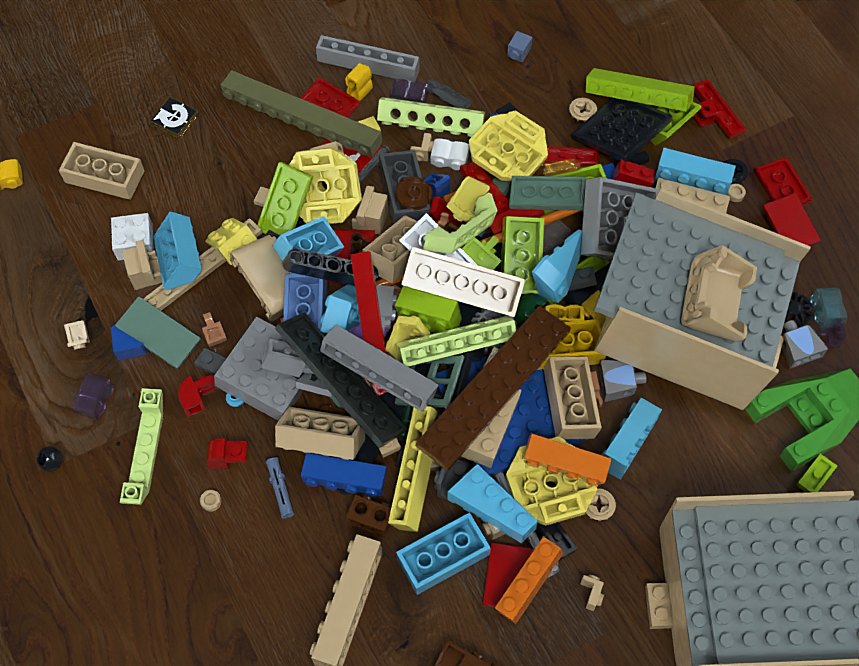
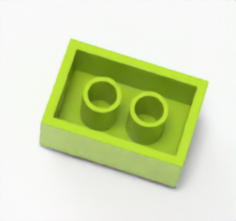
(435, 311)

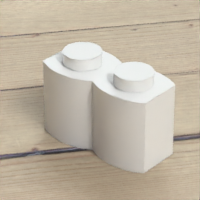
(449, 154)

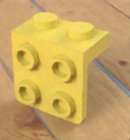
(464, 199)
(230, 237)
(403, 330)

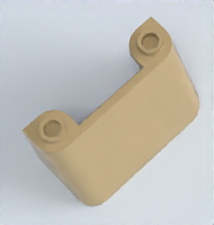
(264, 273)
(716, 292)

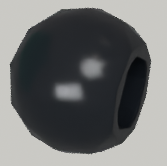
(49, 458)

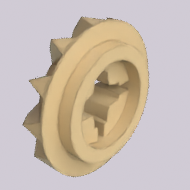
(579, 104)
(605, 499)

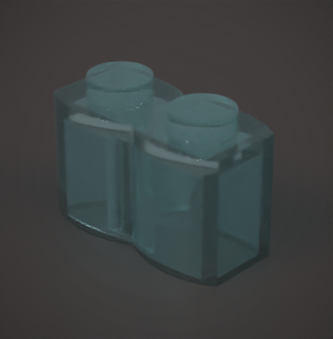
(828, 306)

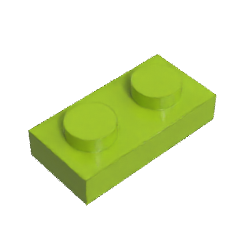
(816, 474)

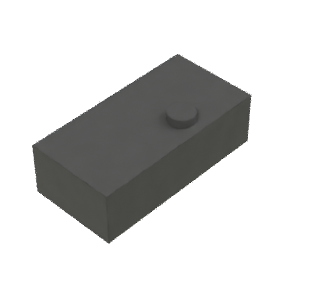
(393, 169)

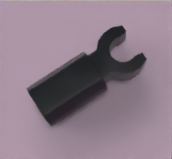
(639, 158)

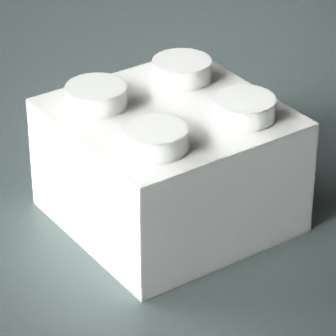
(131, 229)

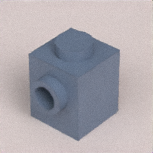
(519, 46)

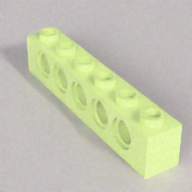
(386, 107)
(455, 341)

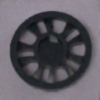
(796, 308)

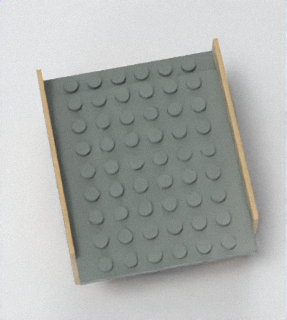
(648, 293)
(760, 580)

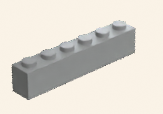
(379, 60)
(379, 368)

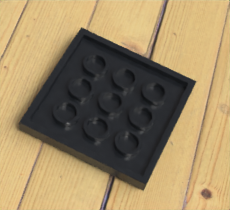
(621, 128)

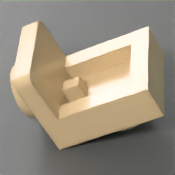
(423, 152)
(77, 334)
(595, 596)

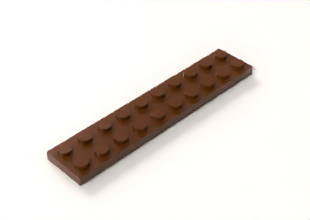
(492, 388)

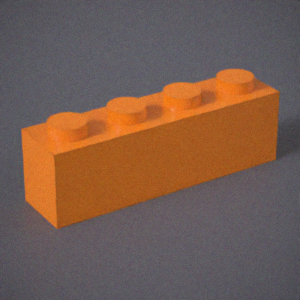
(566, 459)
(529, 580)

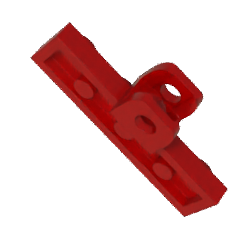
(715, 108)
(476, 172)

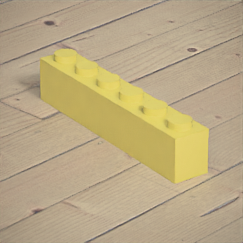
(413, 475)

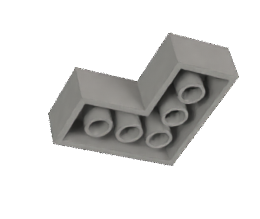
(605, 214)
(246, 380)

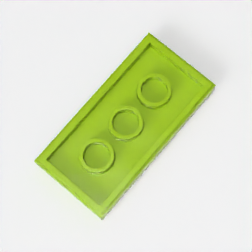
(284, 199)

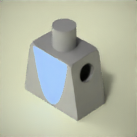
(801, 344)
(619, 379)

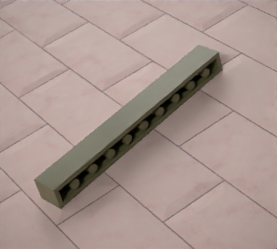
(302, 114)

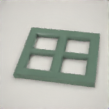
(445, 402)

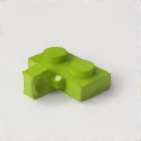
(483, 252)

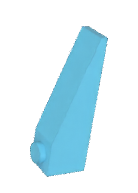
(555, 272)

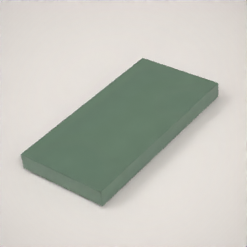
(547, 193)
(158, 332)

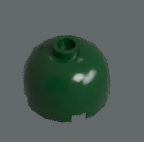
(527, 305)

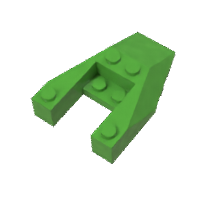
(823, 405)

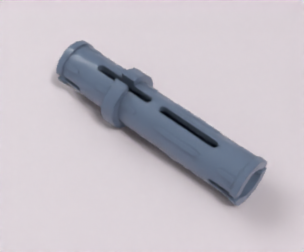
(274, 466)

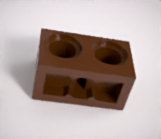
(367, 520)

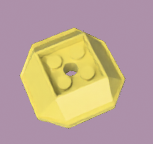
(513, 134)
(342, 182)
(544, 503)

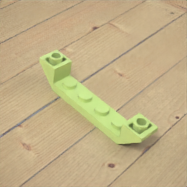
(442, 241)
(146, 447)

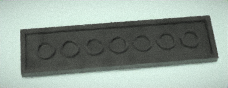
(342, 382)

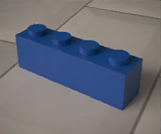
(344, 474)

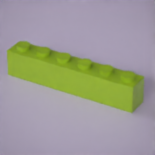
(640, 89)

